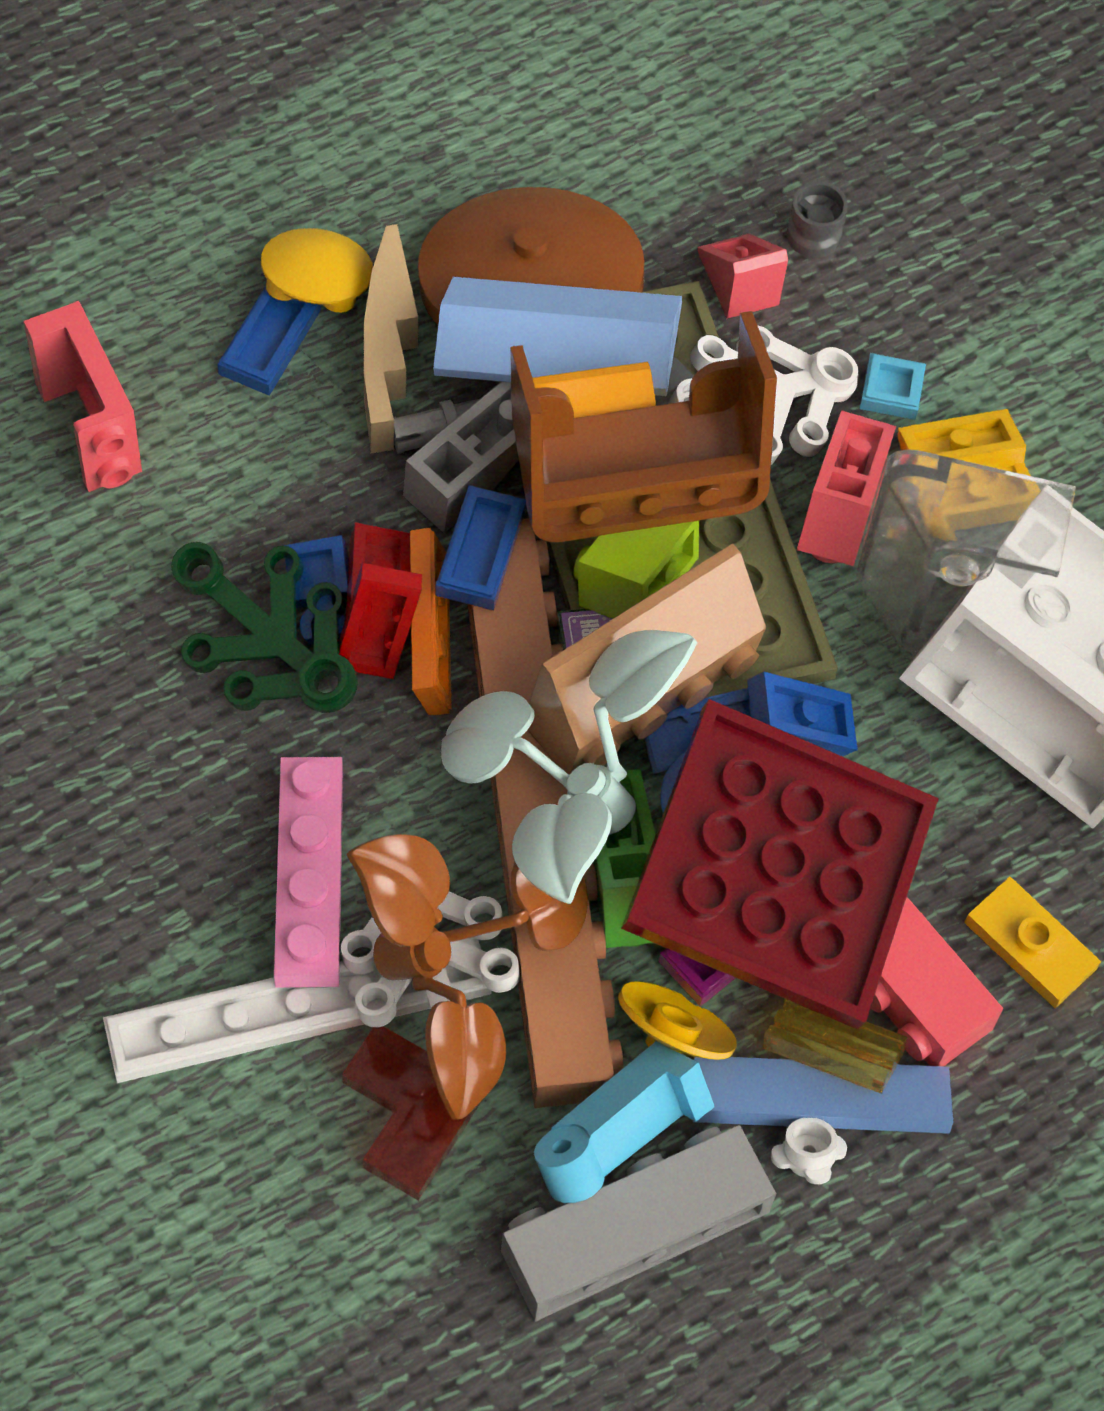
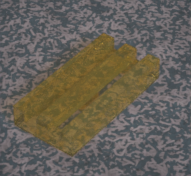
(836, 1039)

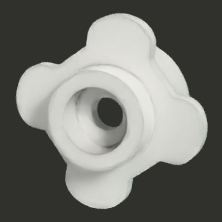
(809, 1149)

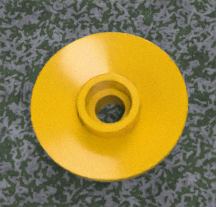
(676, 1021)

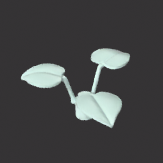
(563, 840)

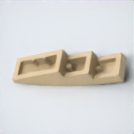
(388, 330)

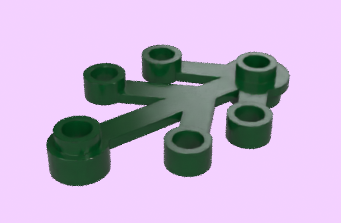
(271, 635)

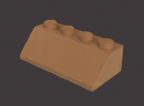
(707, 602)

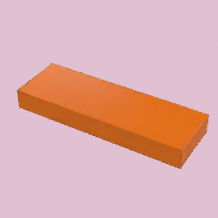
(430, 627)

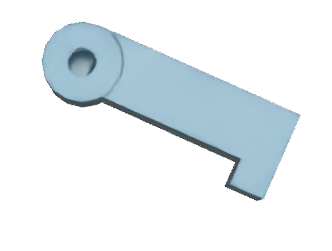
(620, 1121)

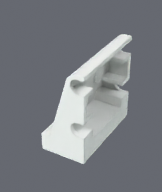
(1027, 670)

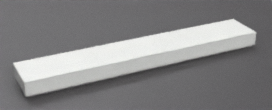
(249, 1020)

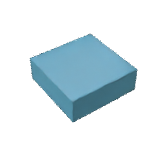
(892, 386)

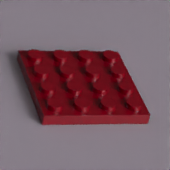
(781, 864)

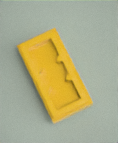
(1032, 942)

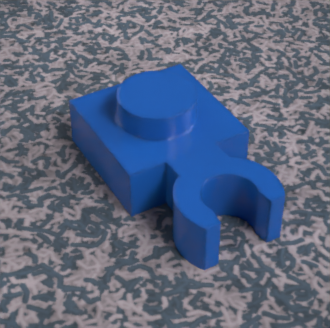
(322, 562)

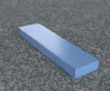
(785, 1090)

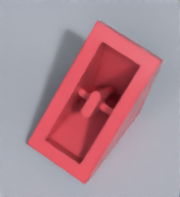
(745, 273)

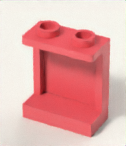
(70, 359)

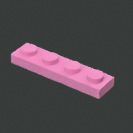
(309, 873)

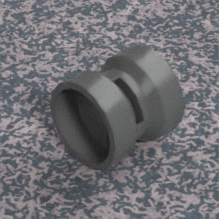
(817, 219)

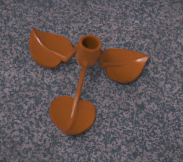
(403, 888)

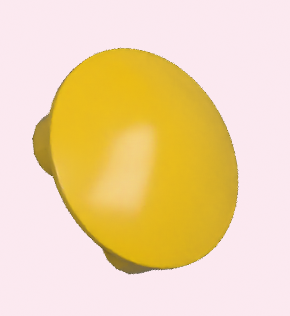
(316, 268)

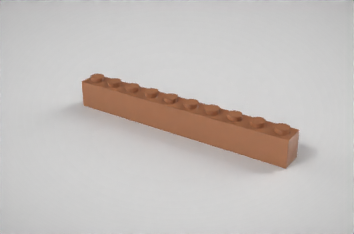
(561, 988)

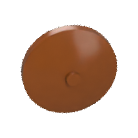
(530, 238)

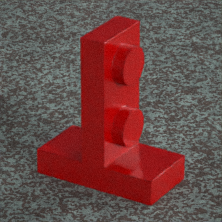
(379, 599)

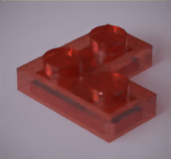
(420, 1128)

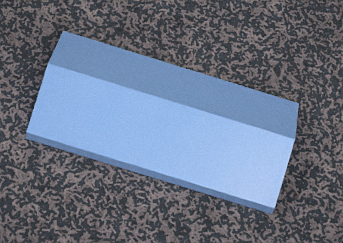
(557, 325)

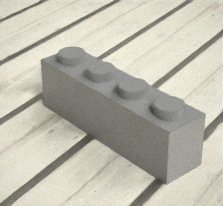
(637, 1221)

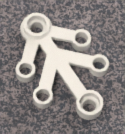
(825, 374)
(463, 957)

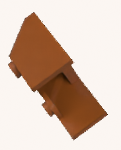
(651, 461)

